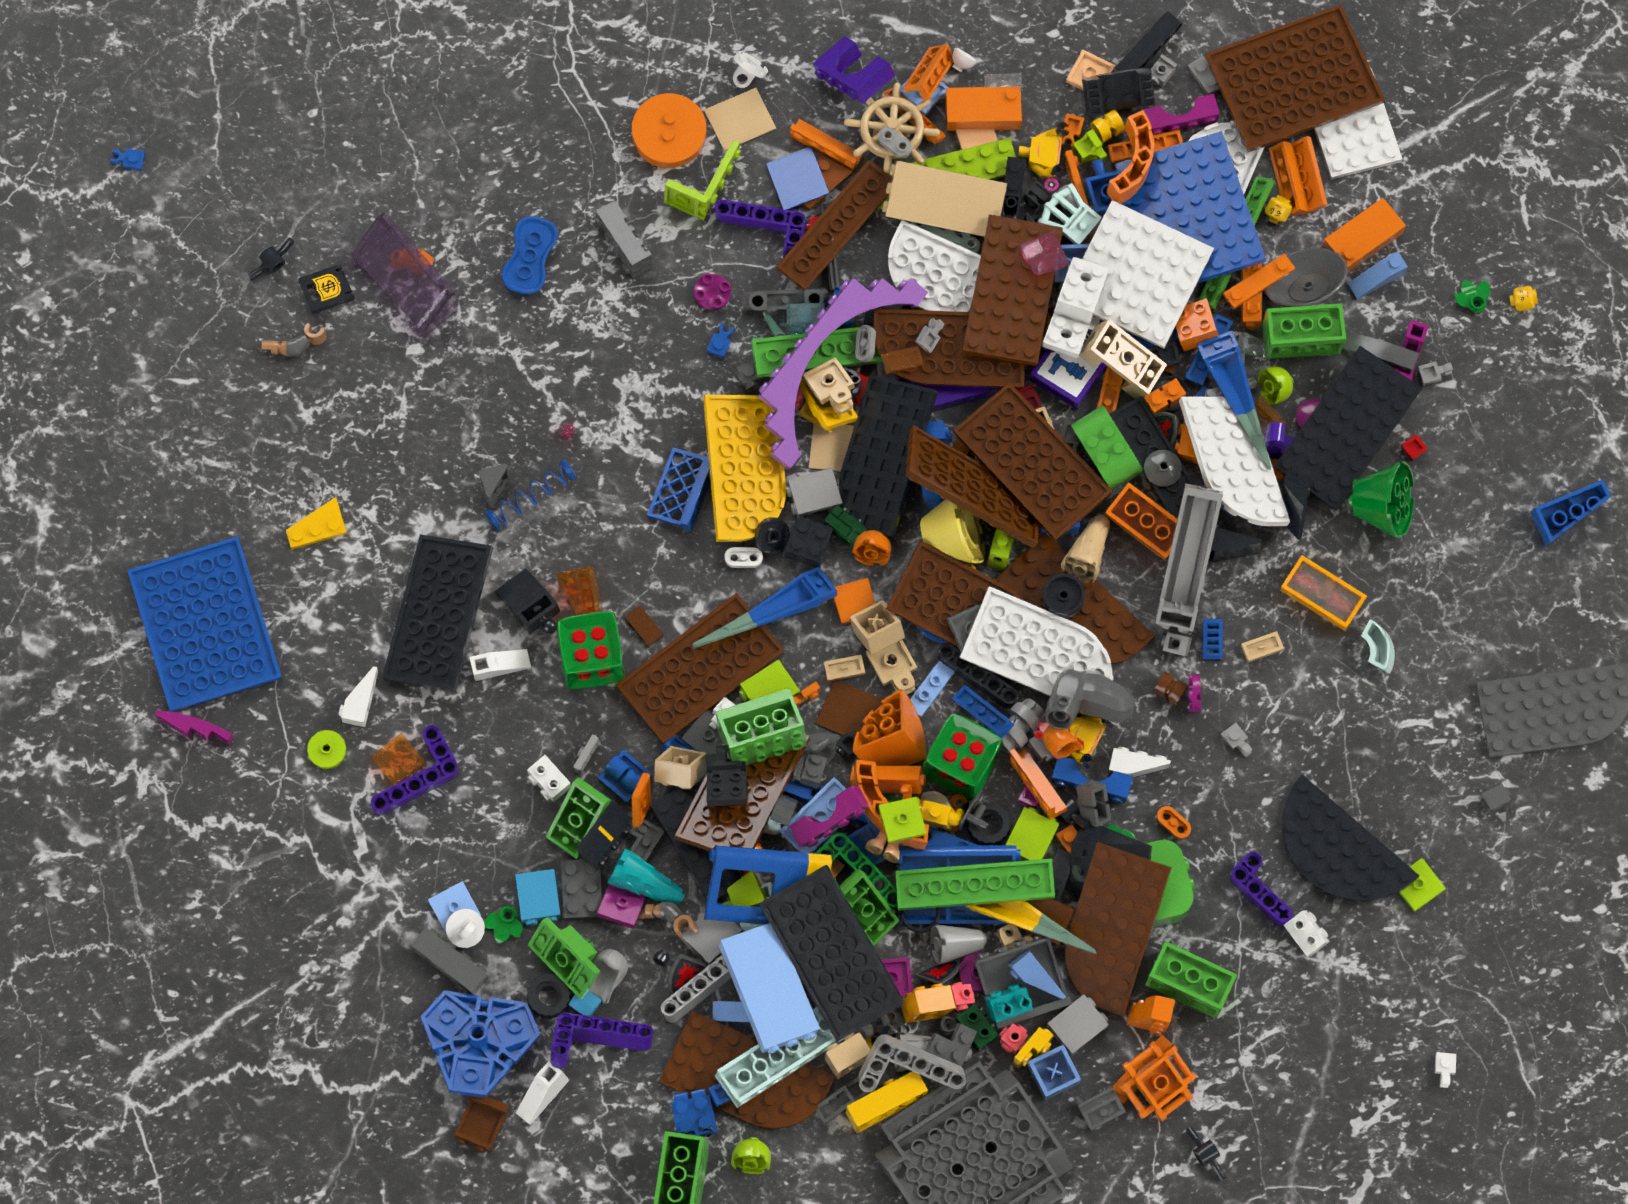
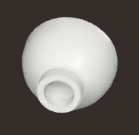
(962, 60)

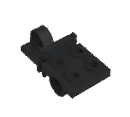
(1036, 198)
(725, 780)

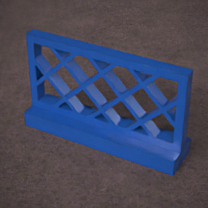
(696, 495)

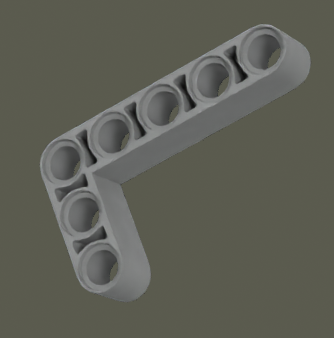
(697, 995)
(908, 1062)

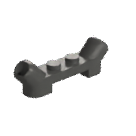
(779, 298)

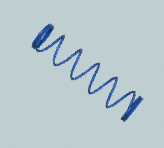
(568, 470)

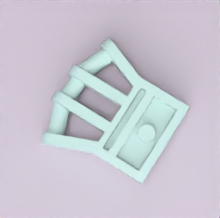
(1081, 221)

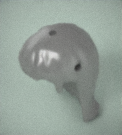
(613, 970)

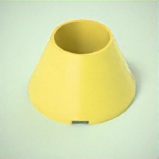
(953, 532)

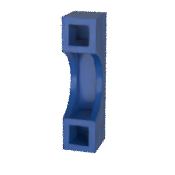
(1068, 774)

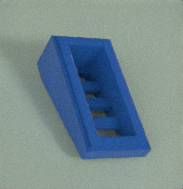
(1219, 631)

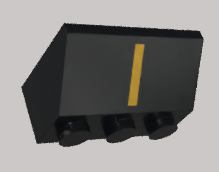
(605, 836)

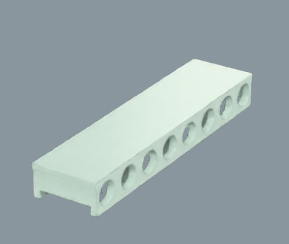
(756, 1071)

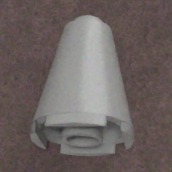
(955, 942)

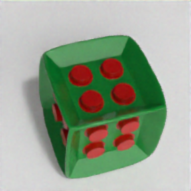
(590, 650)
(962, 756)

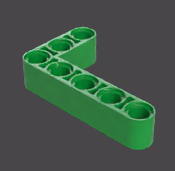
(860, 860)

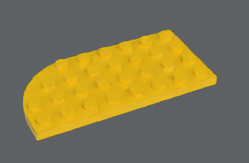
(743, 475)

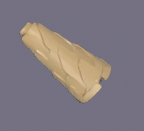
(1086, 553)

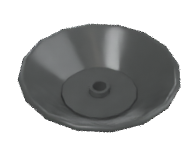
(1316, 278)

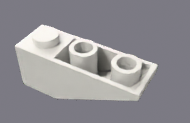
(499, 663)
(1136, 763)
(541, 1092)

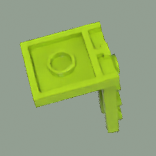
(692, 200)

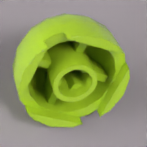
(1276, 384)
(751, 1156)

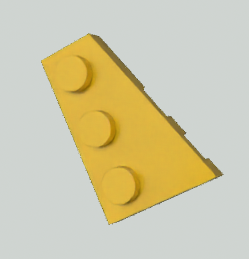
(318, 526)

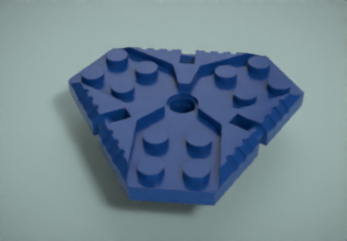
(475, 1063)

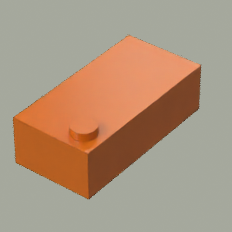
(983, 108)
(1365, 234)
(1143, 520)

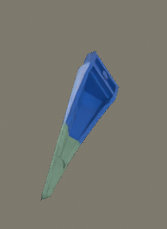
(1227, 368)
(798, 596)

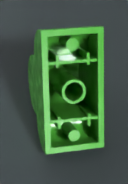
(577, 816)
(868, 906)

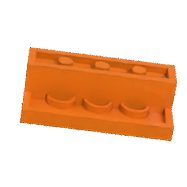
(1298, 175)

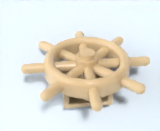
(898, 125)

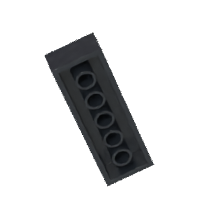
(669, 814)

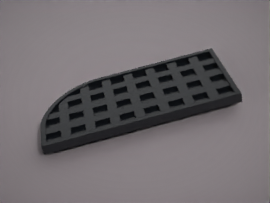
(875, 463)

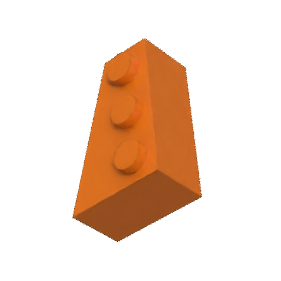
(1152, 1014)

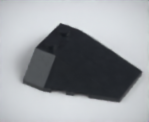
(1084, 847)

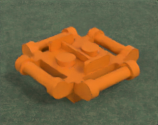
(1158, 1081)

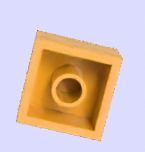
(928, 1003)

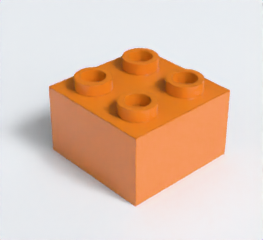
(1196, 324)

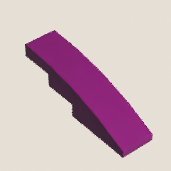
(187, 725)

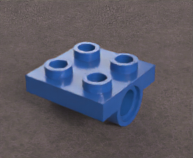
(623, 775)

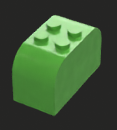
(1107, 448)
(1179, 889)
(681, 1169)

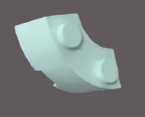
(1381, 646)

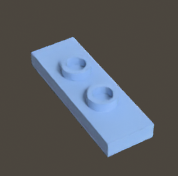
(931, 687)

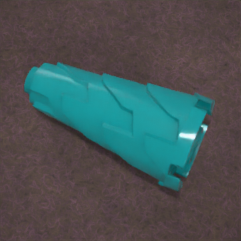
(642, 878)

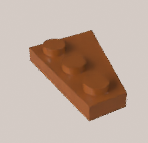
(833, 175)

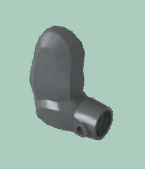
(1089, 695)

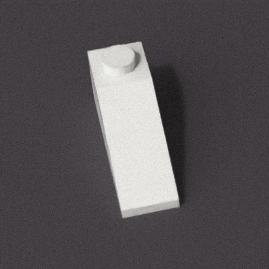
(358, 703)

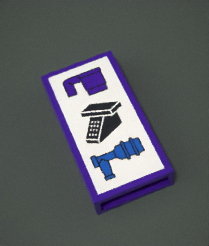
(1067, 376)

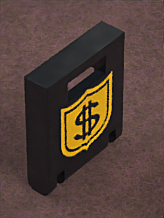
(330, 287)

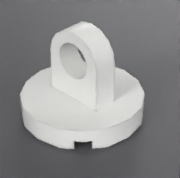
(750, 67)
(464, 928)

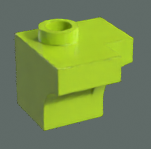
(1089, 148)

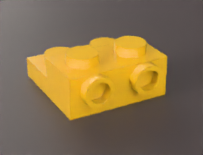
(1035, 1046)

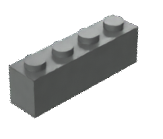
(449, 961)

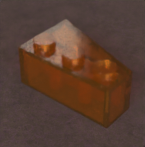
(582, 589)

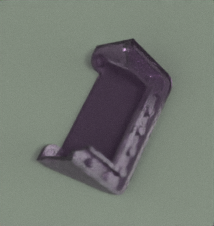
(405, 276)

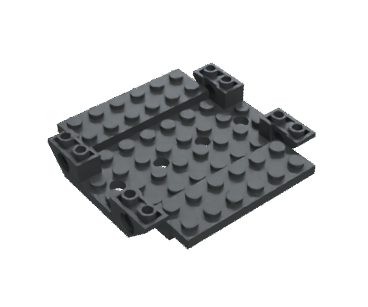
(954, 1129)

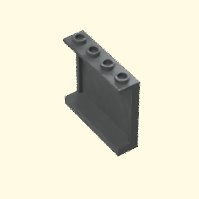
(995, 975)

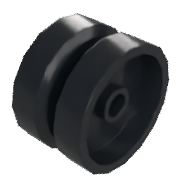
(1066, 586)

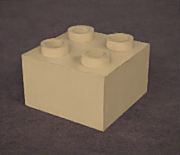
(877, 627)
(680, 767)
(847, 1055)

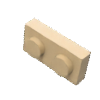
(1262, 647)
(844, 668)

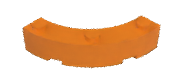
(1142, 141)
(866, 779)

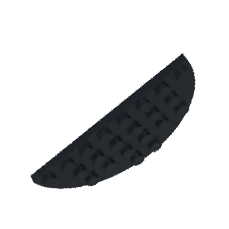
(1337, 850)

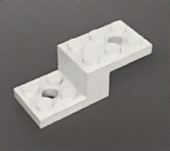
(1075, 307)

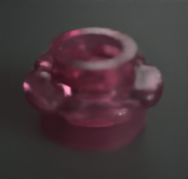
(567, 430)

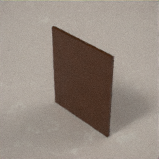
(846, 708)

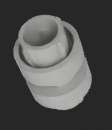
(1025, 719)

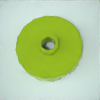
(327, 759)

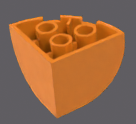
(892, 733)

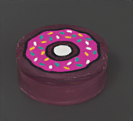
(1052, 184)

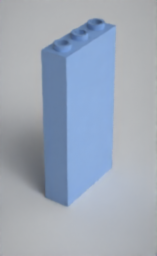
(769, 988)

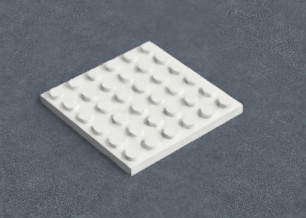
(1148, 272)

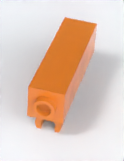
(1252, 309)
(898, 779)

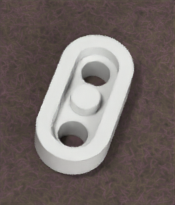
(743, 555)

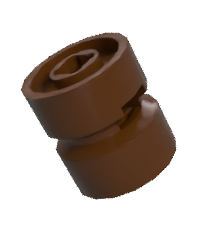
(1170, 688)

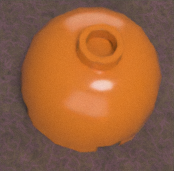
(872, 548)

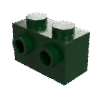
(975, 1019)

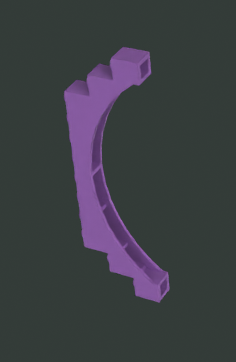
(782, 389)

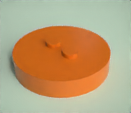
(669, 130)

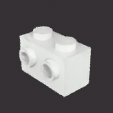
(548, 779)
(1305, 934)

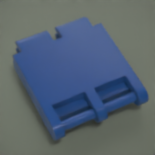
(694, 1113)

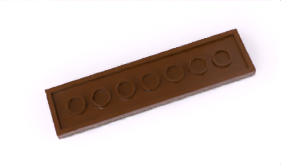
(836, 226)

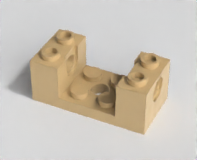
(1109, 343)

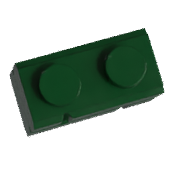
(844, 525)

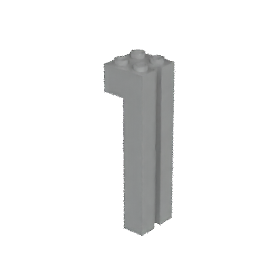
(1188, 558)

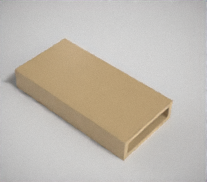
(942, 198)

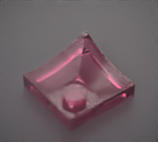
(1044, 254)

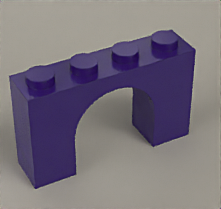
(859, 85)

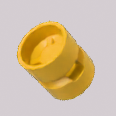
(1108, 126)

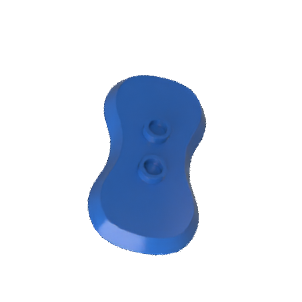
(526, 267)

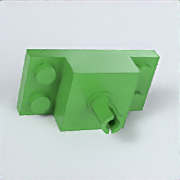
(566, 955)

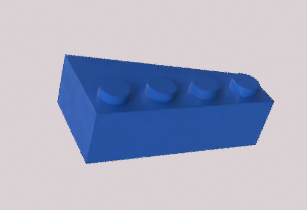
(1564, 512)

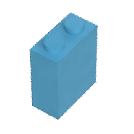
(538, 896)

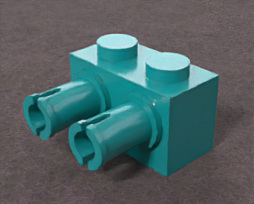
(1008, 1003)

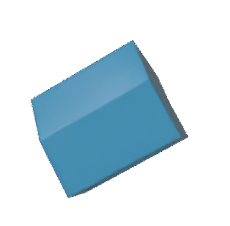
(586, 1005)

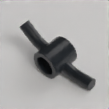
(272, 259)
(1072, 814)
(1206, 1153)

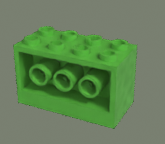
(1303, 331)
(761, 728)
(1191, 980)

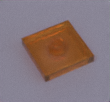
(398, 759)

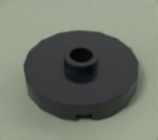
(779, 539)

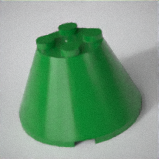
(1385, 499)

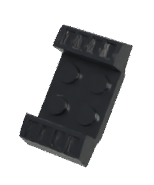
(1118, 91)

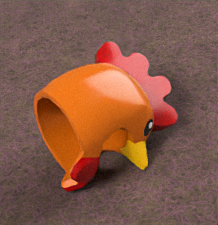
(1059, 741)

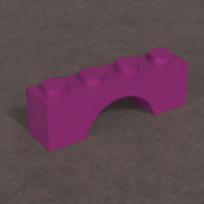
(1204, 112)
(1413, 341)
(848, 805)

